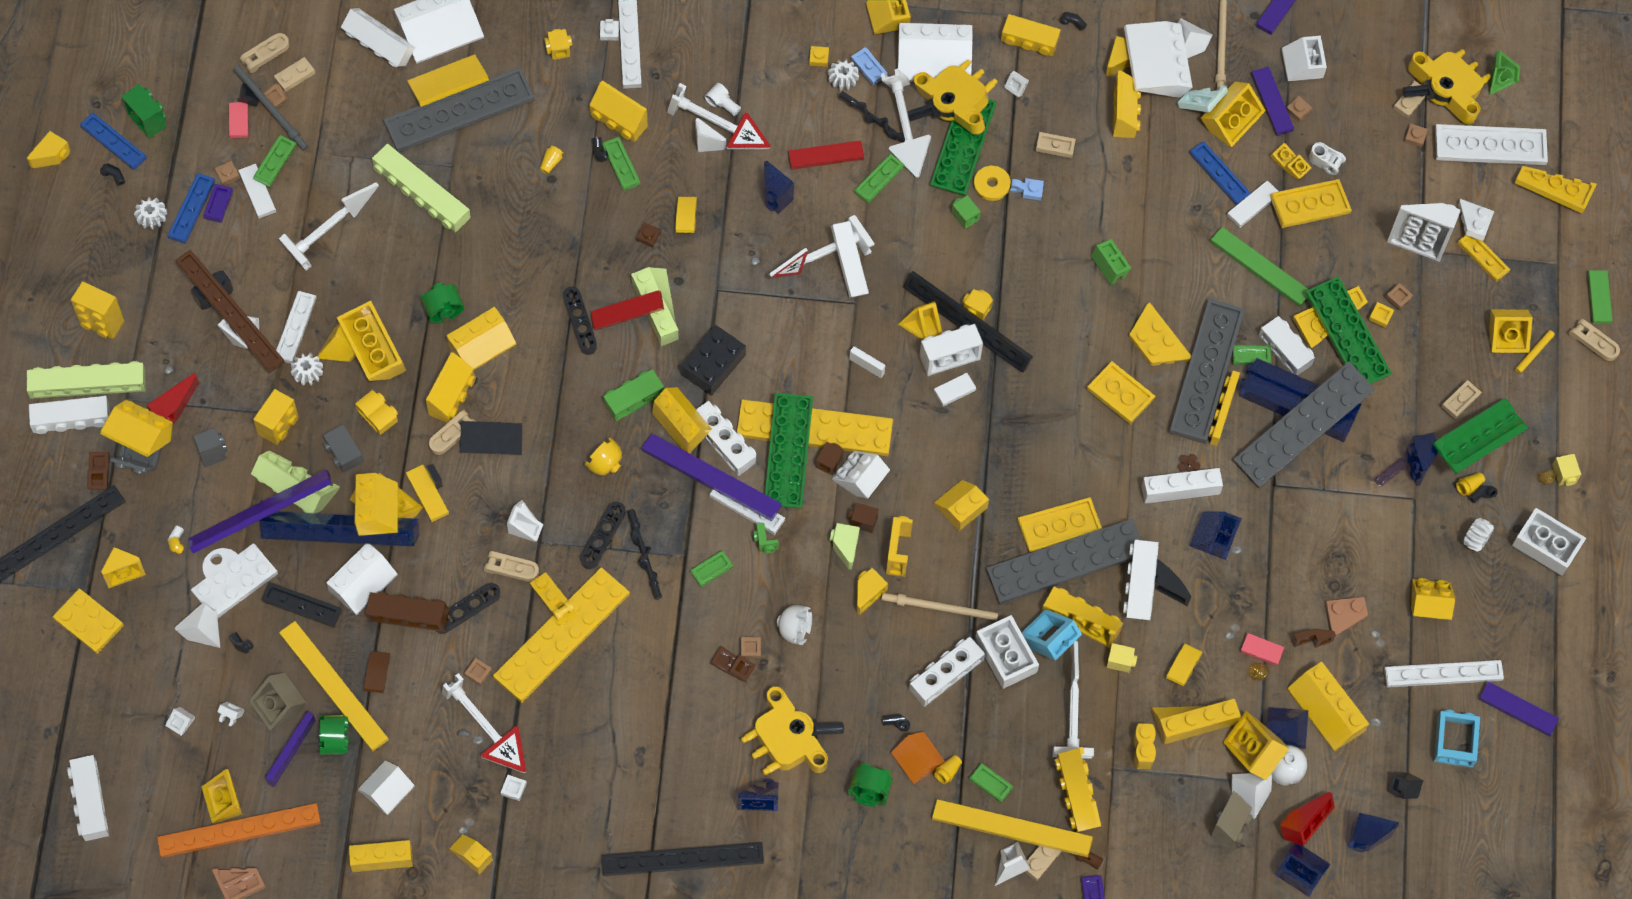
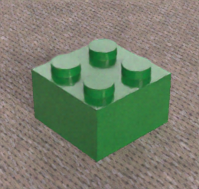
(144, 110)

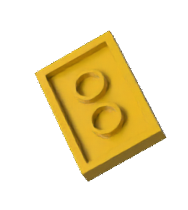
(1121, 392)
(88, 621)

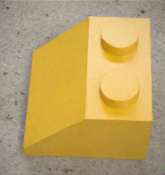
(1510, 331)
(962, 504)

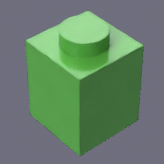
(965, 211)

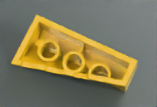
(1089, 619)
(1190, 721)
(1078, 790)

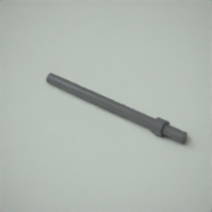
(292, 132)

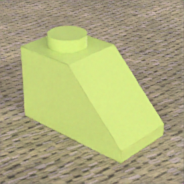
(845, 542)

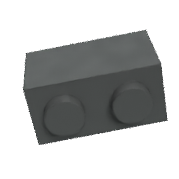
(211, 447)
(343, 448)

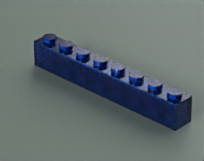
(333, 529)

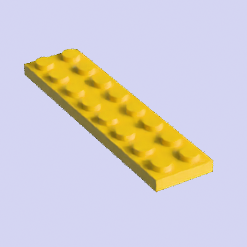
(848, 430)
(558, 639)

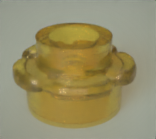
(1547, 477)
(1258, 671)

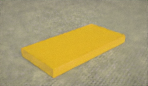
(448, 80)
(1310, 203)
(1058, 524)

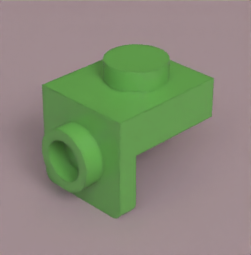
(764, 545)

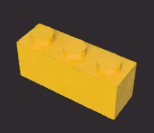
(1030, 35)
(380, 856)

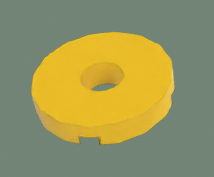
(996, 174)

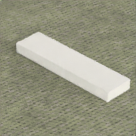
(849, 259)
(296, 326)
(770, 526)

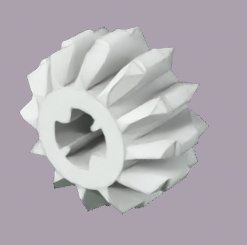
(843, 74)
(156, 208)
(306, 362)
(1478, 534)

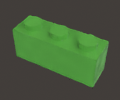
(633, 395)

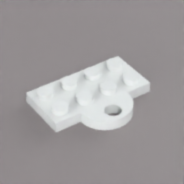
(232, 578)

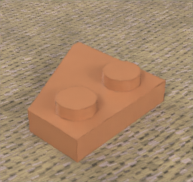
(1345, 613)
(238, 882)

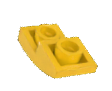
(1292, 164)
(686, 215)
(1184, 665)

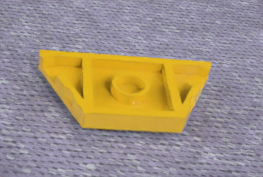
(1157, 340)

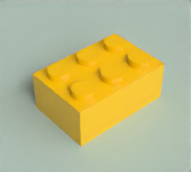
(97, 310)

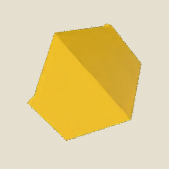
(923, 321)
(337, 347)

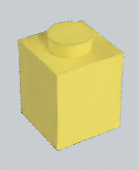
(1566, 470)
(1121, 658)

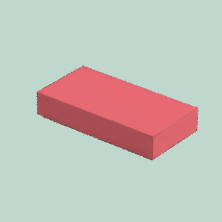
(238, 120)
(1262, 649)

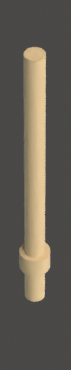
(1220, 77)
(902, 600)

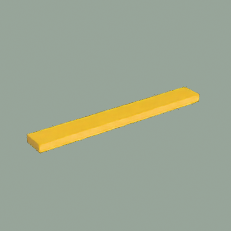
(333, 686)
(1012, 828)

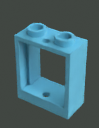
(1053, 645)
(1451, 756)

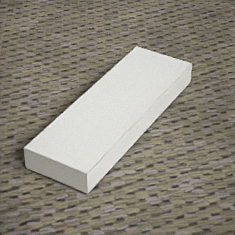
(257, 192)
(1252, 204)

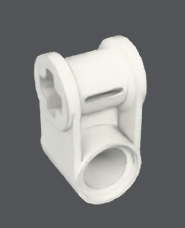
(1327, 158)

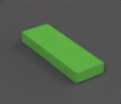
(274, 161)
(621, 164)
(879, 178)
(1599, 297)

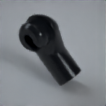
(1075, 18)
(598, 149)
(114, 171)
(1483, 491)
(241, 646)
(897, 720)

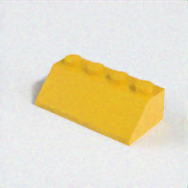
(371, 343)
(1328, 706)

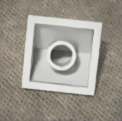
(386, 787)

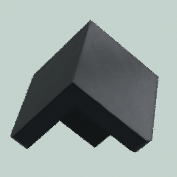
(1405, 785)

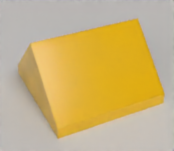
(121, 568)
(221, 797)

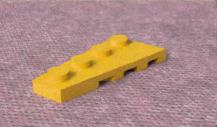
(1564, 191)
(1311, 327)

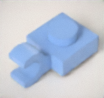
(1030, 188)

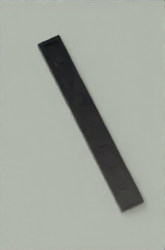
(961, 316)
(60, 532)
(682, 859)

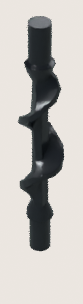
(870, 118)
(644, 560)

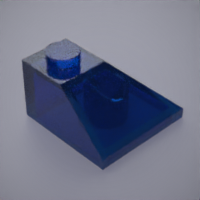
(1289, 725)
(760, 796)
(1370, 832)

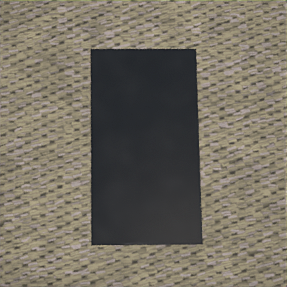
(491, 438)

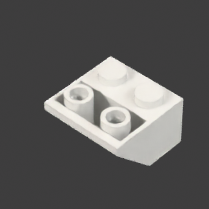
(1304, 59)
(861, 473)

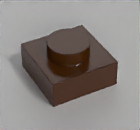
(648, 234)

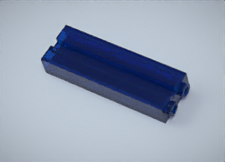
(1283, 391)

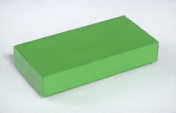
(1248, 353)
(711, 568)
(991, 783)

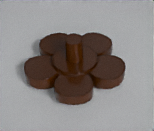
(1189, 464)

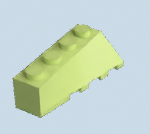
(663, 321)
(280, 475)

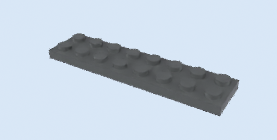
(459, 110)
(1207, 371)
(1304, 424)
(1063, 561)

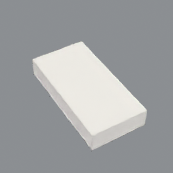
(867, 362)
(954, 389)

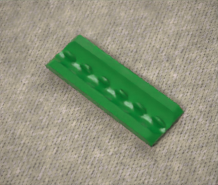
(960, 155)
(1347, 329)
(1480, 436)
(789, 449)

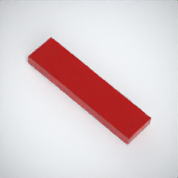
(826, 154)
(627, 310)

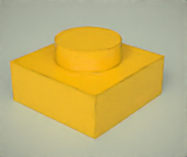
(819, 56)
(1381, 315)

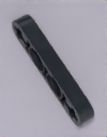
(580, 320)
(599, 533)
(469, 611)

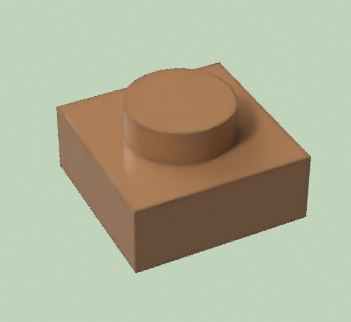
(276, 95)
(1299, 108)
(1416, 135)
(227, 173)
(1399, 296)
(751, 647)
(478, 671)

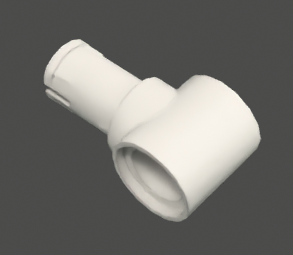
(719, 97)

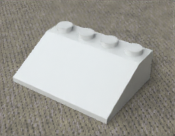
(437, 26)
(933, 48)
(1158, 58)
(1424, 228)

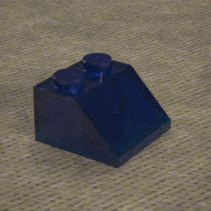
(777, 188)

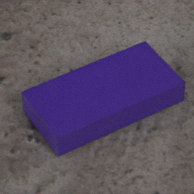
(218, 203)

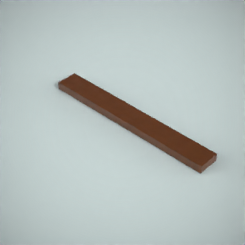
(229, 311)

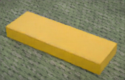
(1484, 257)
(427, 493)

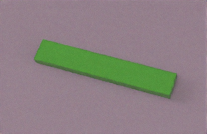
(1260, 266)

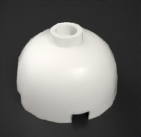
(795, 623)
(1291, 767)

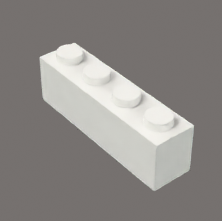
(377, 37)
(69, 414)
(1182, 485)
(1142, 579)
(88, 797)

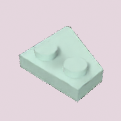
(1203, 99)

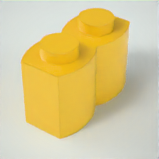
(376, 412)
(1144, 746)

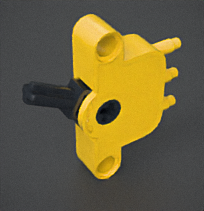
(1447, 83)
(954, 96)
(780, 741)

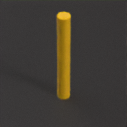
(1534, 352)

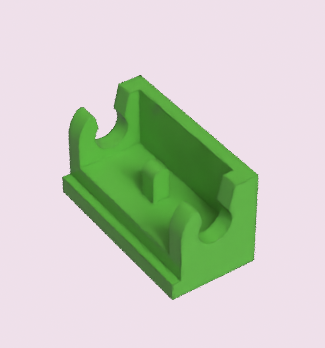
(1110, 261)

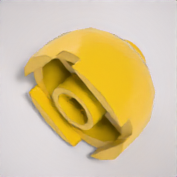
(605, 458)

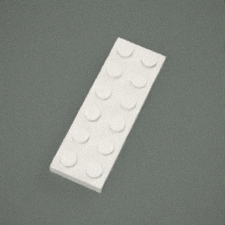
(1491, 144)

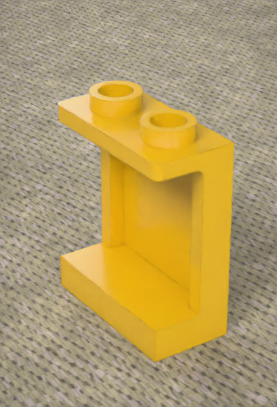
(898, 563)

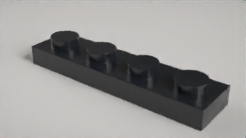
(301, 604)

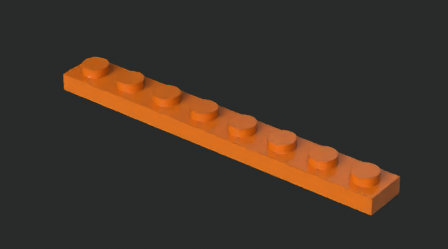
(238, 830)

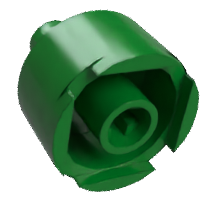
(442, 302)
(332, 734)
(870, 785)

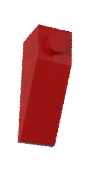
(173, 402)
(1305, 820)

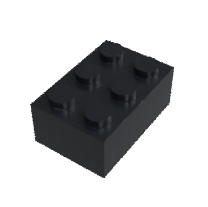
(713, 360)

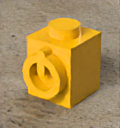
(558, 44)
(978, 303)

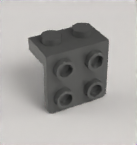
(136, 461)

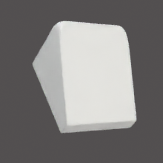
(180, 720)

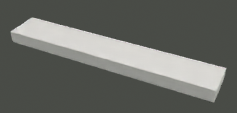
(1443, 673)

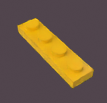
(1225, 400)

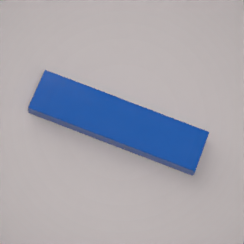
(113, 141)
(1219, 173)
(191, 208)

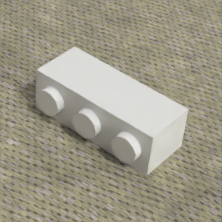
(1287, 346)

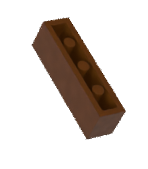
(407, 611)

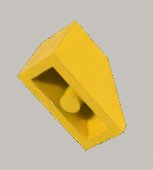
(1119, 57)
(49, 151)
(869, 589)
(472, 853)

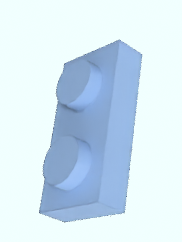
(868, 66)

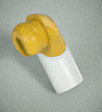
(174, 542)

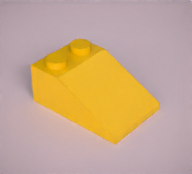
(1255, 746)

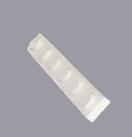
(629, 44)

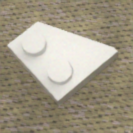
(1475, 219)

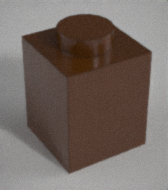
(829, 458)
(863, 517)

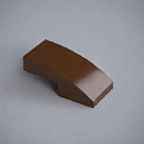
(98, 470)
(1318, 637)
(733, 665)
(377, 672)

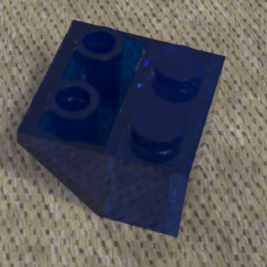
(1421, 456)
(1216, 533)
(1302, 869)

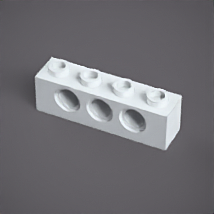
(737, 462)
(927, 693)

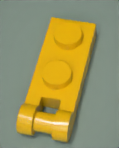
(551, 596)

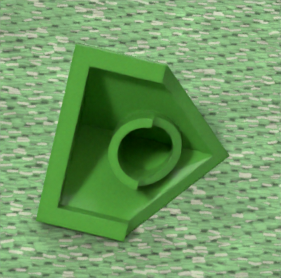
(1503, 72)

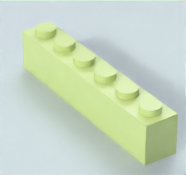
(421, 188)
(86, 380)

